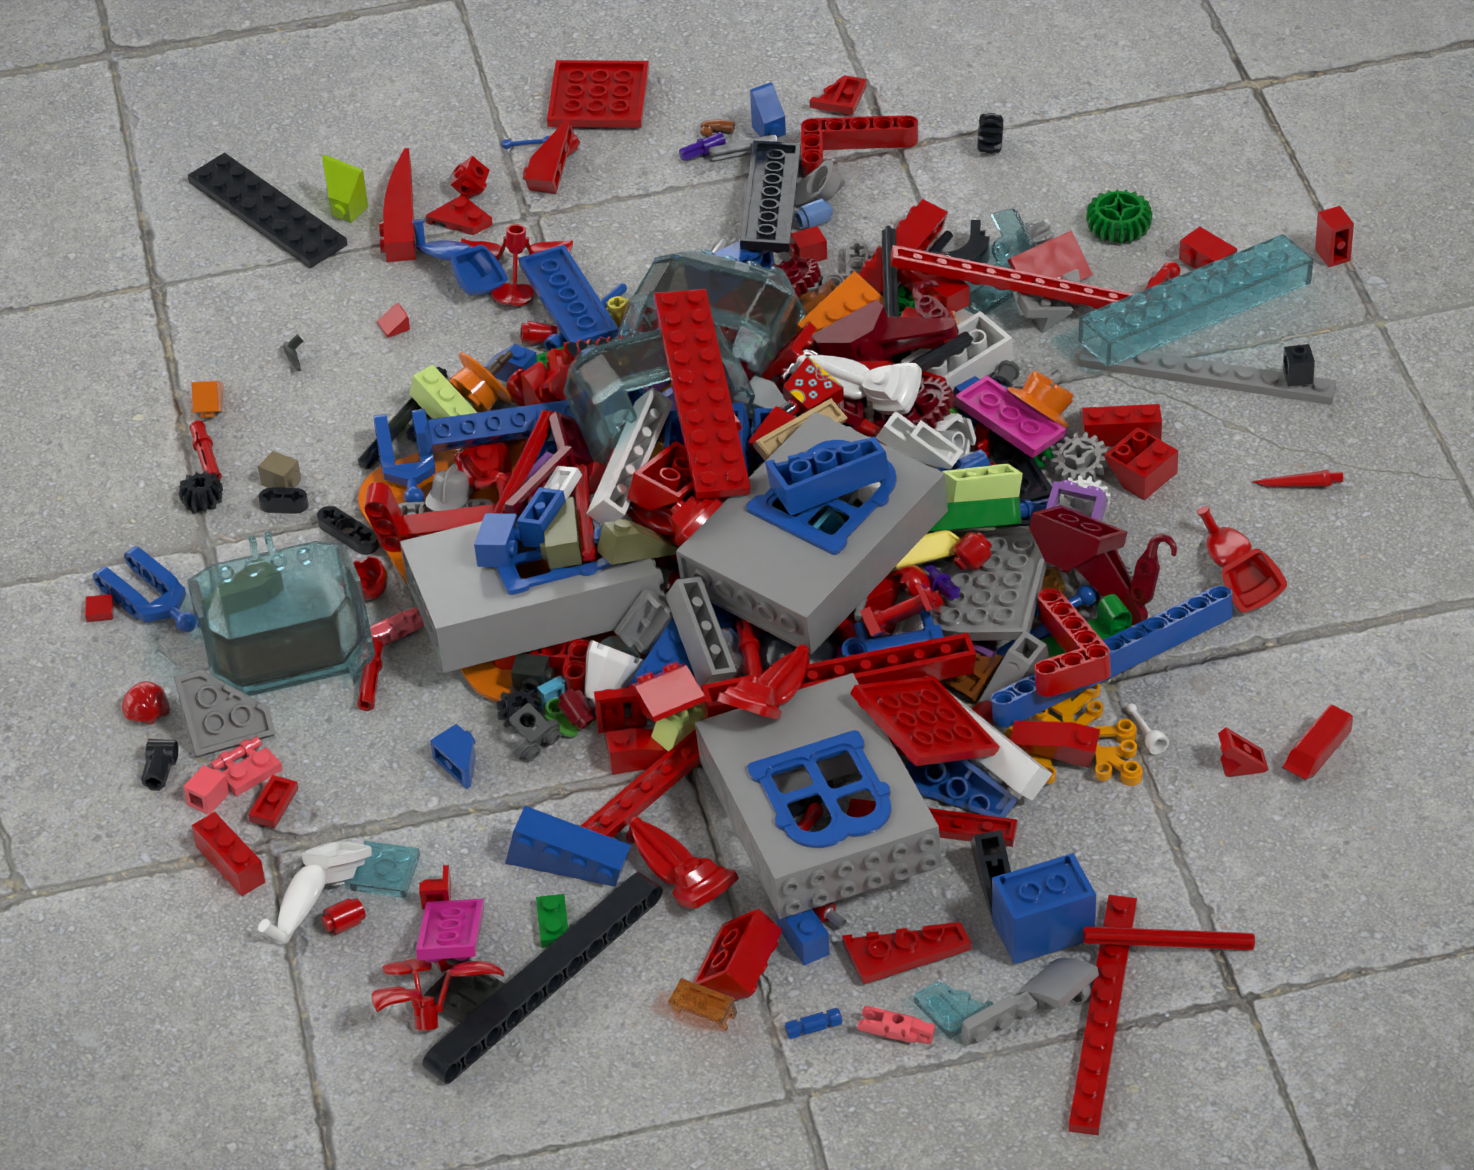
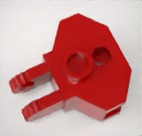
(553, 387)

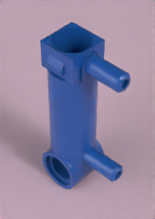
(863, 644)

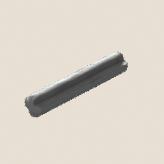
(737, 148)

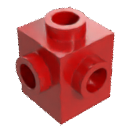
(470, 177)

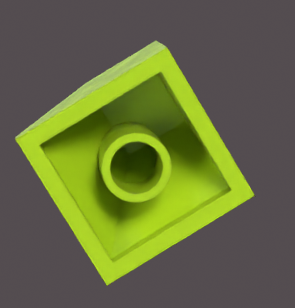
(344, 189)

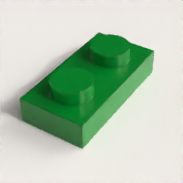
(551, 918)

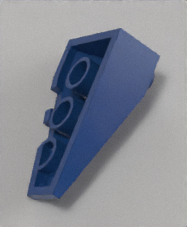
(964, 786)

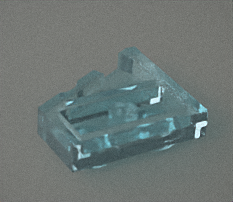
(948, 1007)

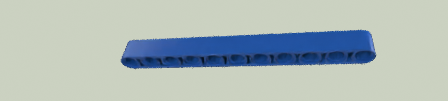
(1126, 650)

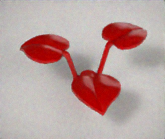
(516, 242)
(424, 1007)

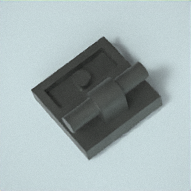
(464, 992)

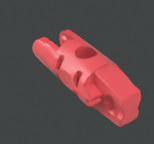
(397, 626)
(895, 1026)

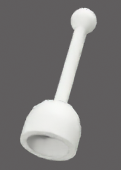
(1155, 740)

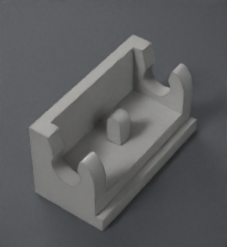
(645, 621)

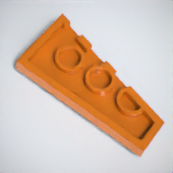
(842, 301)

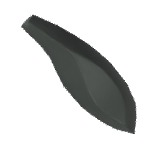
(289, 348)

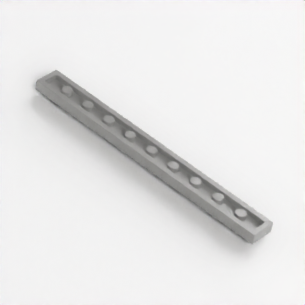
(1215, 375)

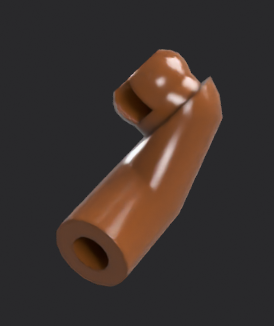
(717, 125)

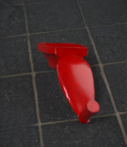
(485, 466)
(678, 518)
(1247, 572)
(772, 688)
(694, 878)

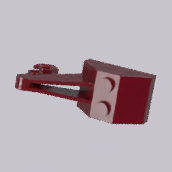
(875, 337)
(1091, 546)

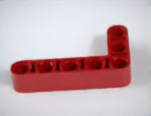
(854, 133)
(394, 527)
(1086, 653)

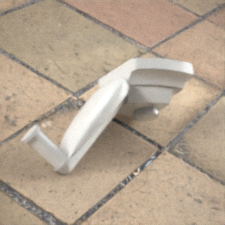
(887, 387)
(324, 865)

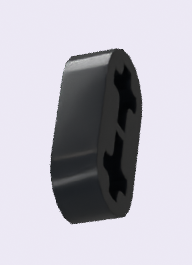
(283, 500)

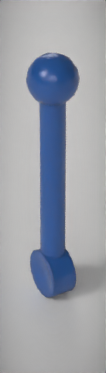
(508, 143)

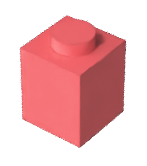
(206, 789)

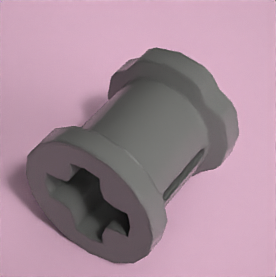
(1006, 373)

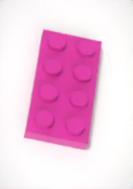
(1009, 416)
(450, 930)

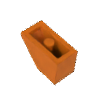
(207, 398)

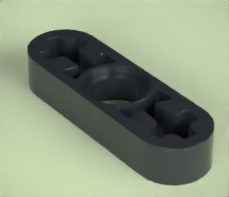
(352, 539)

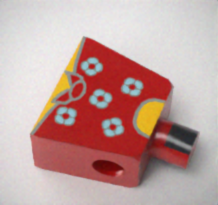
(809, 388)

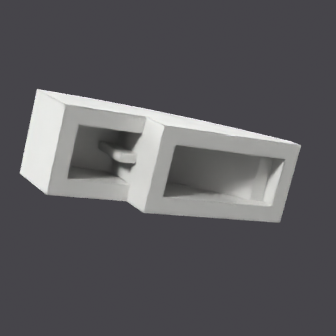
(919, 442)

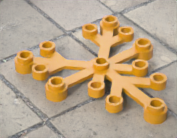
(1106, 757)

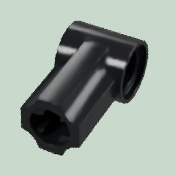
(159, 757)

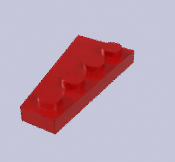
(893, 953)

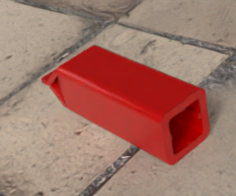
(1319, 742)

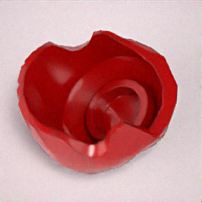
(372, 577)
(145, 703)

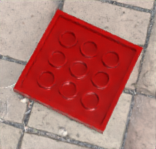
(598, 93)
(924, 720)

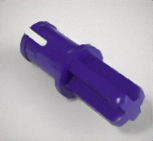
(701, 147)
(942, 583)

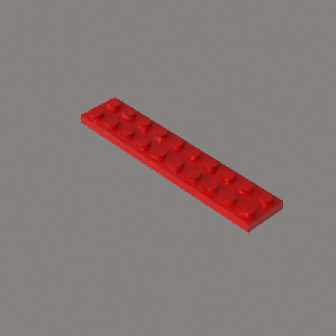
(701, 394)

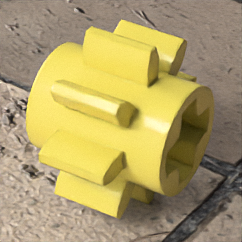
(616, 308)

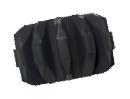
(990, 133)
(200, 491)
(517, 699)

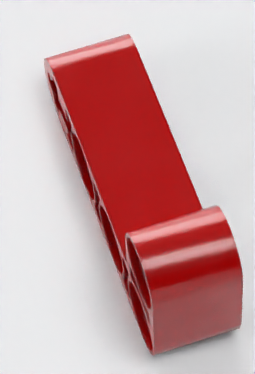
(565, 658)

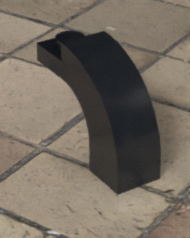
(977, 247)

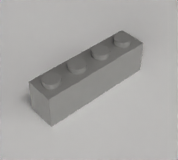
(700, 631)

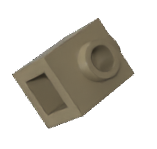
(279, 471)

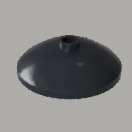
(774, 648)

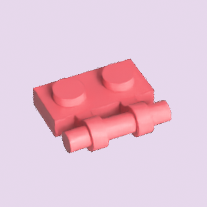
(250, 771)

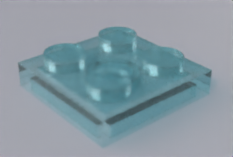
(387, 870)

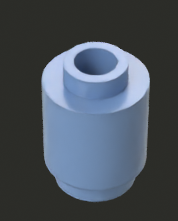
(814, 214)

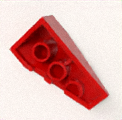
(632, 749)

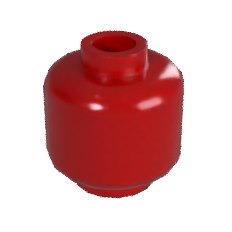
(971, 551)

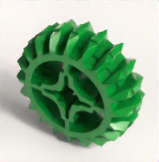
(1119, 216)

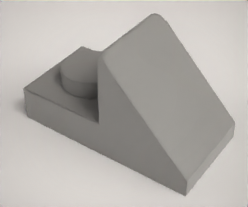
(1043, 311)

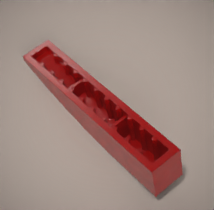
(398, 213)

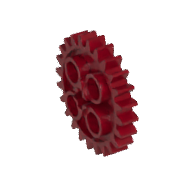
(801, 273)
(932, 403)

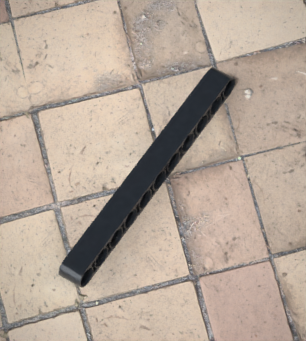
(541, 978)

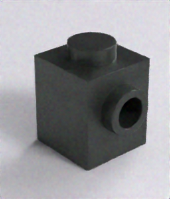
(531, 671)

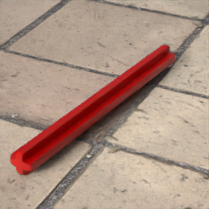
(525, 460)
(585, 524)
(1168, 938)

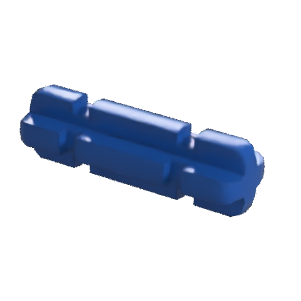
(813, 1023)

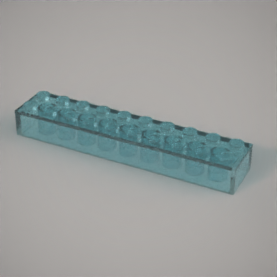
(1195, 300)

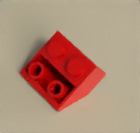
(1142, 463)

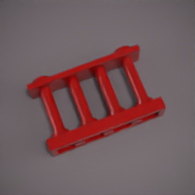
(882, 621)

